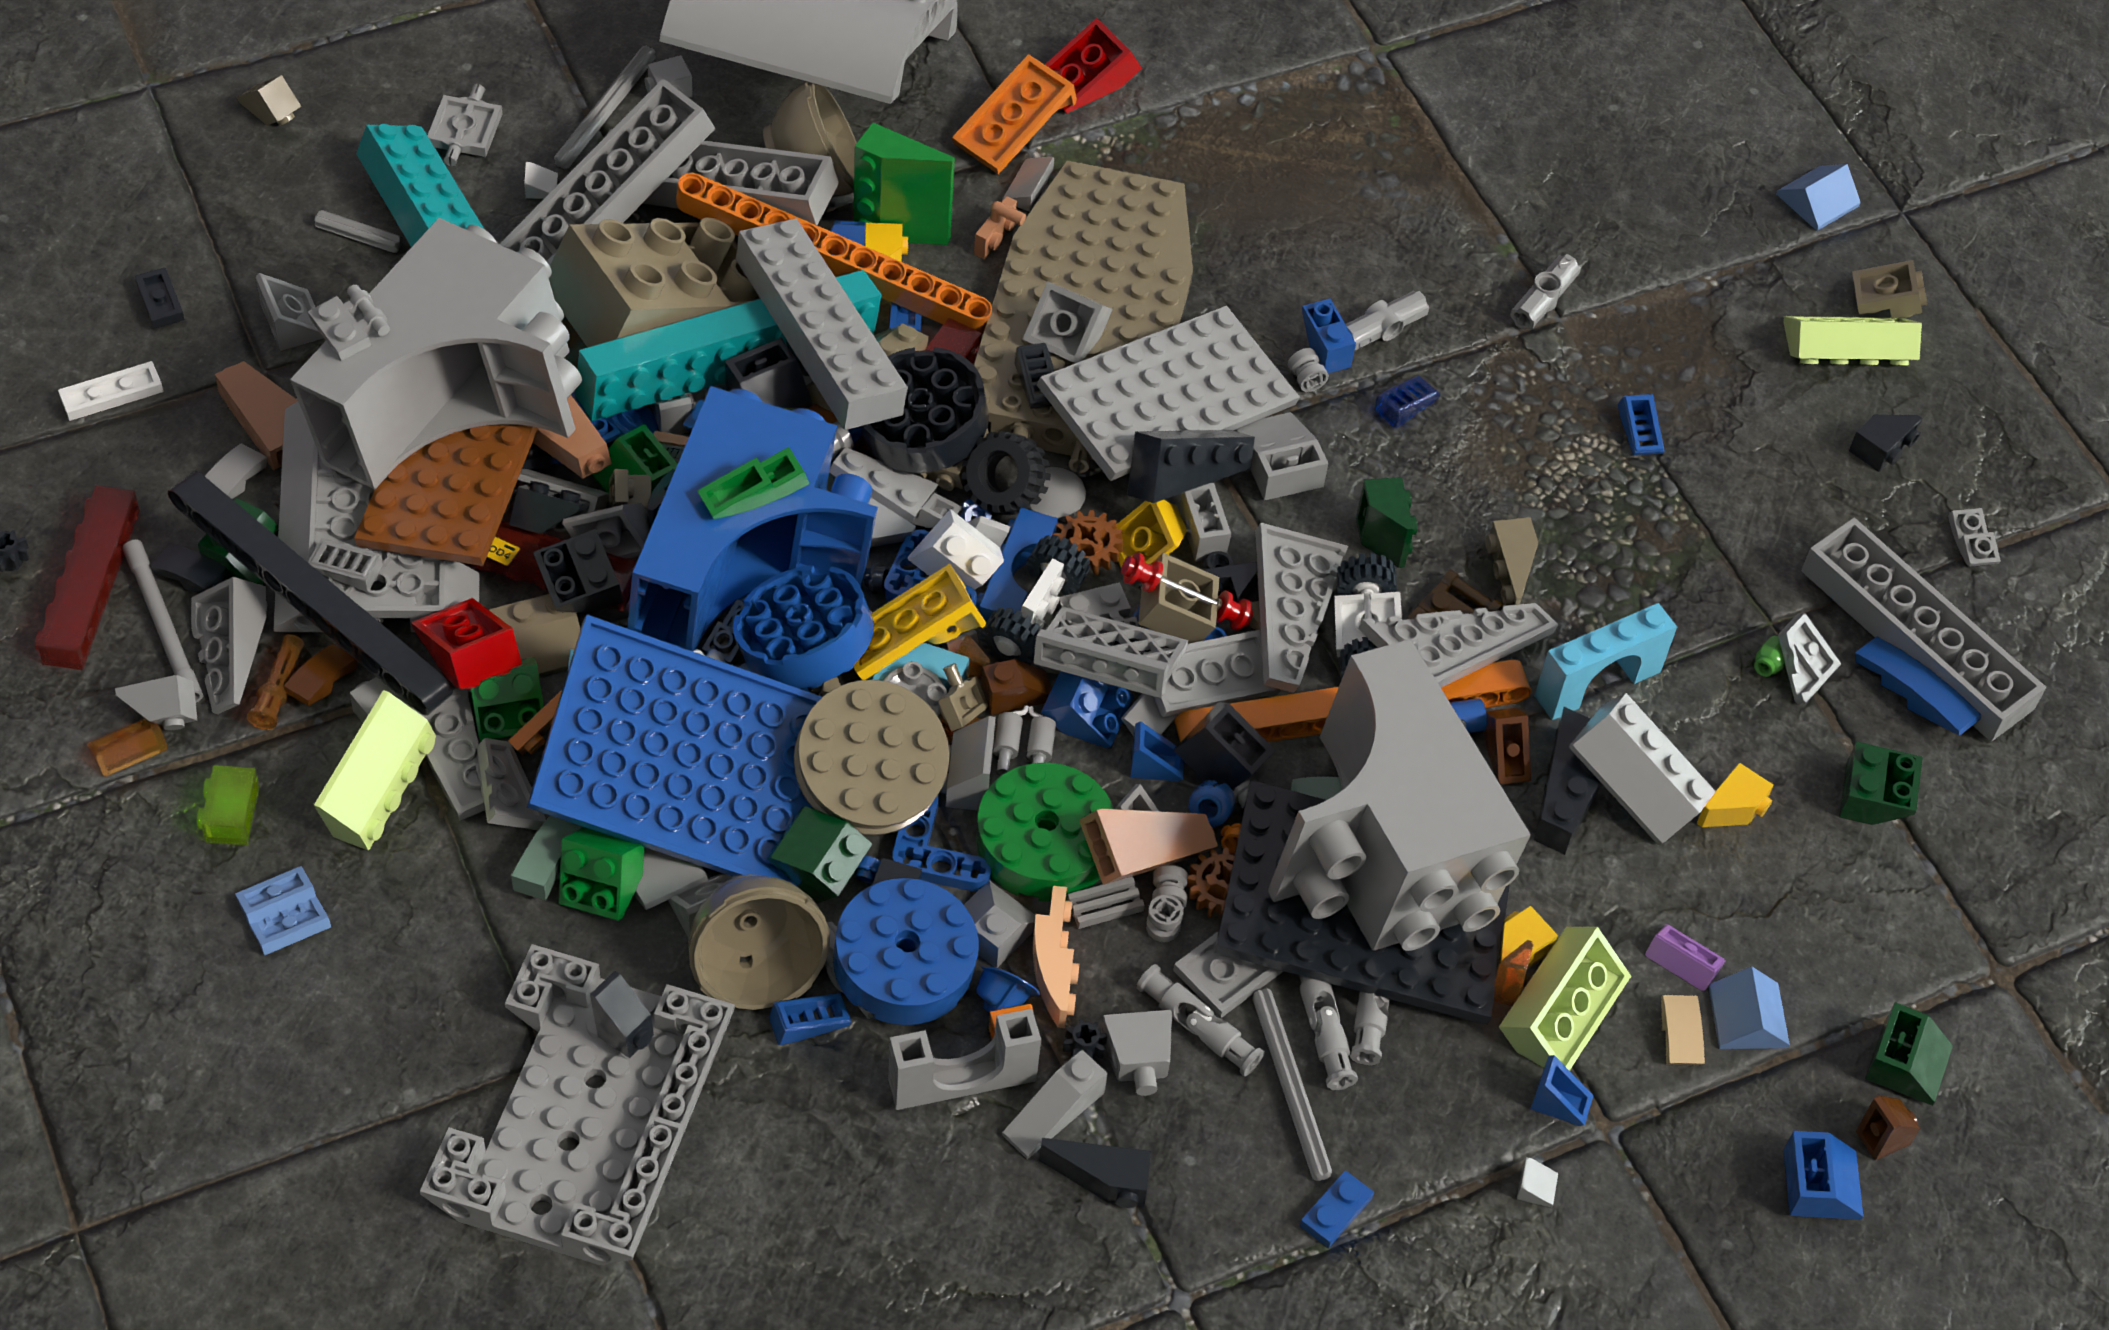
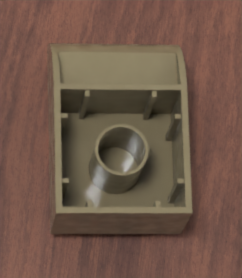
(645, 275)

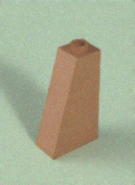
(257, 406)
(583, 451)
(1141, 841)

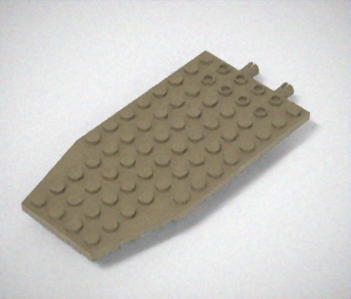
(1102, 237)

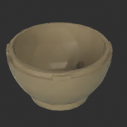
(815, 124)
(784, 939)

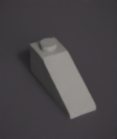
(1057, 1103)

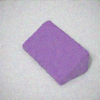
(1684, 957)

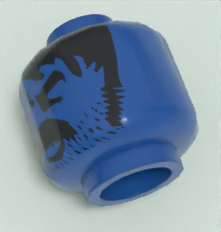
(1207, 794)

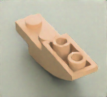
(1054, 960)

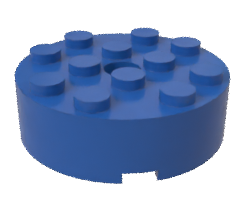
(804, 626)
(936, 942)

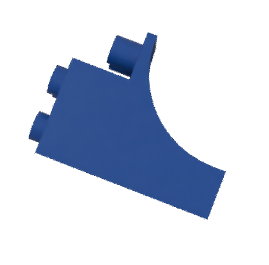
(702, 564)

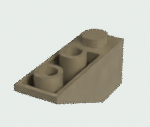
(1513, 551)

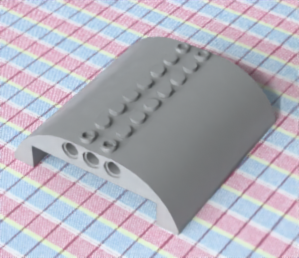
(823, 42)

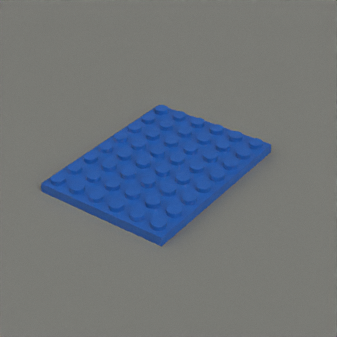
(673, 751)

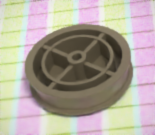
(872, 756)

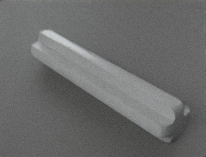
(358, 231)

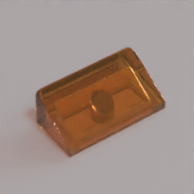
(127, 746)
(1512, 974)

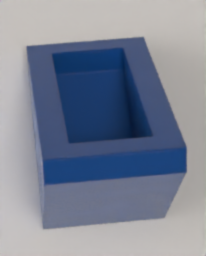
(1154, 756)
(1561, 1094)

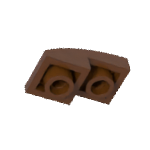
(316, 676)

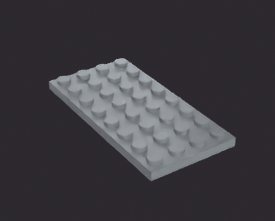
(1174, 380)

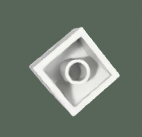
(962, 546)

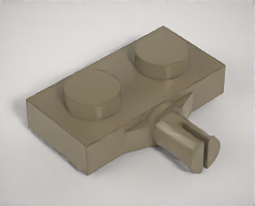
(963, 700)

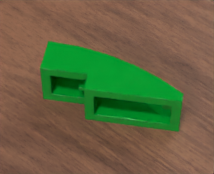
(754, 485)

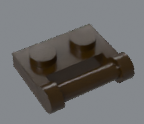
(1441, 601)

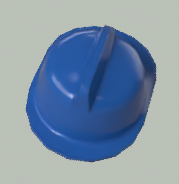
(1003, 989)

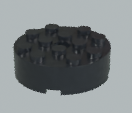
(940, 415)

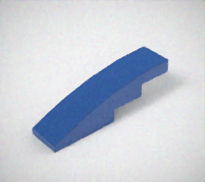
(1922, 688)

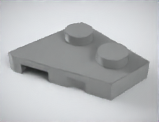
(1806, 657)

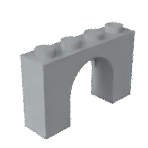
(1003, 1063)

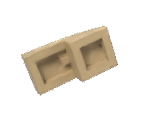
(1683, 1030)

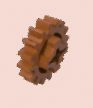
(1091, 536)
(1212, 890)

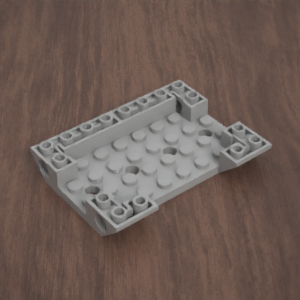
(330, 506)
(623, 1128)

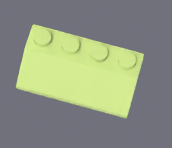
(1853, 339)
(375, 772)
(1566, 998)

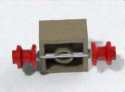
(1182, 598)

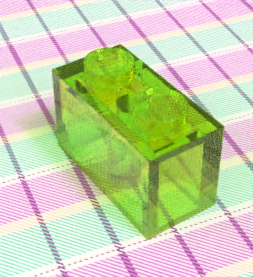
(229, 805)

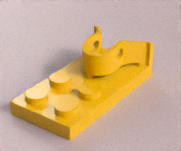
(919, 617)

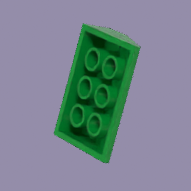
(903, 185)

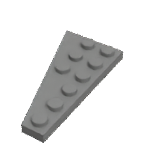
(1294, 593)
(1464, 643)

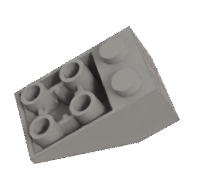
(1285, 456)

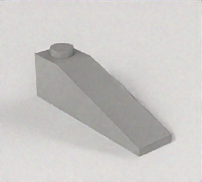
(229, 627)

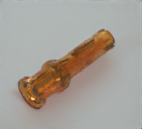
(290, 652)

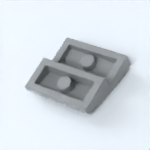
(666, 877)

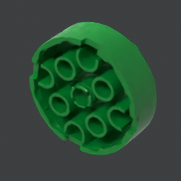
(1034, 831)

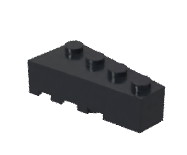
(1185, 459)
(1568, 787)

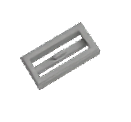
(1103, 897)

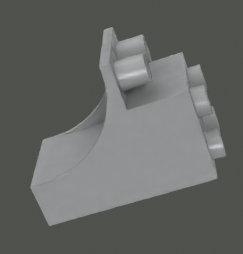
(465, 349)
(1419, 819)

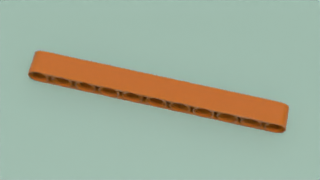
(847, 254)
(1307, 712)

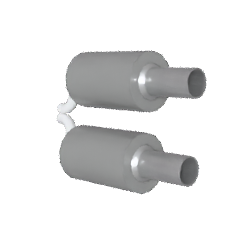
(1008, 738)

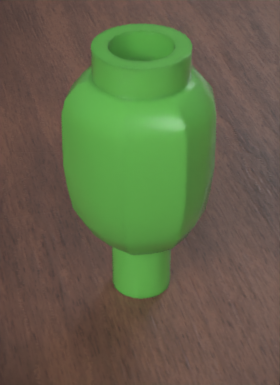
(1769, 657)

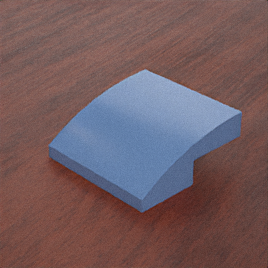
(283, 910)

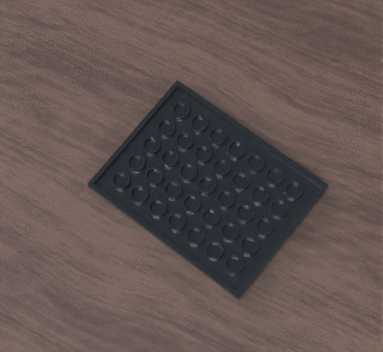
(1446, 975)

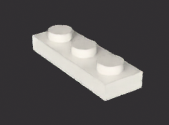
(110, 390)

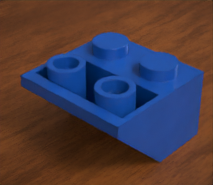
(1087, 708)
(1822, 1177)

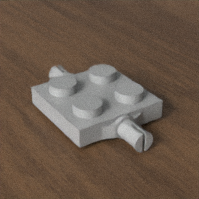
(465, 125)

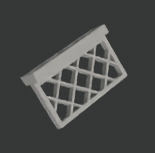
(1114, 665)

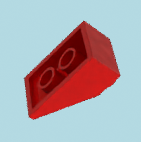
(1094, 64)
(468, 643)

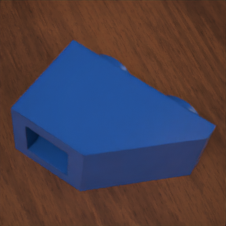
(1328, 335)

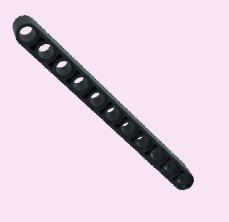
(311, 593)

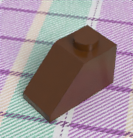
(1013, 685)
(1508, 745)
(1887, 1127)

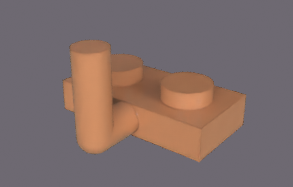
(1002, 219)

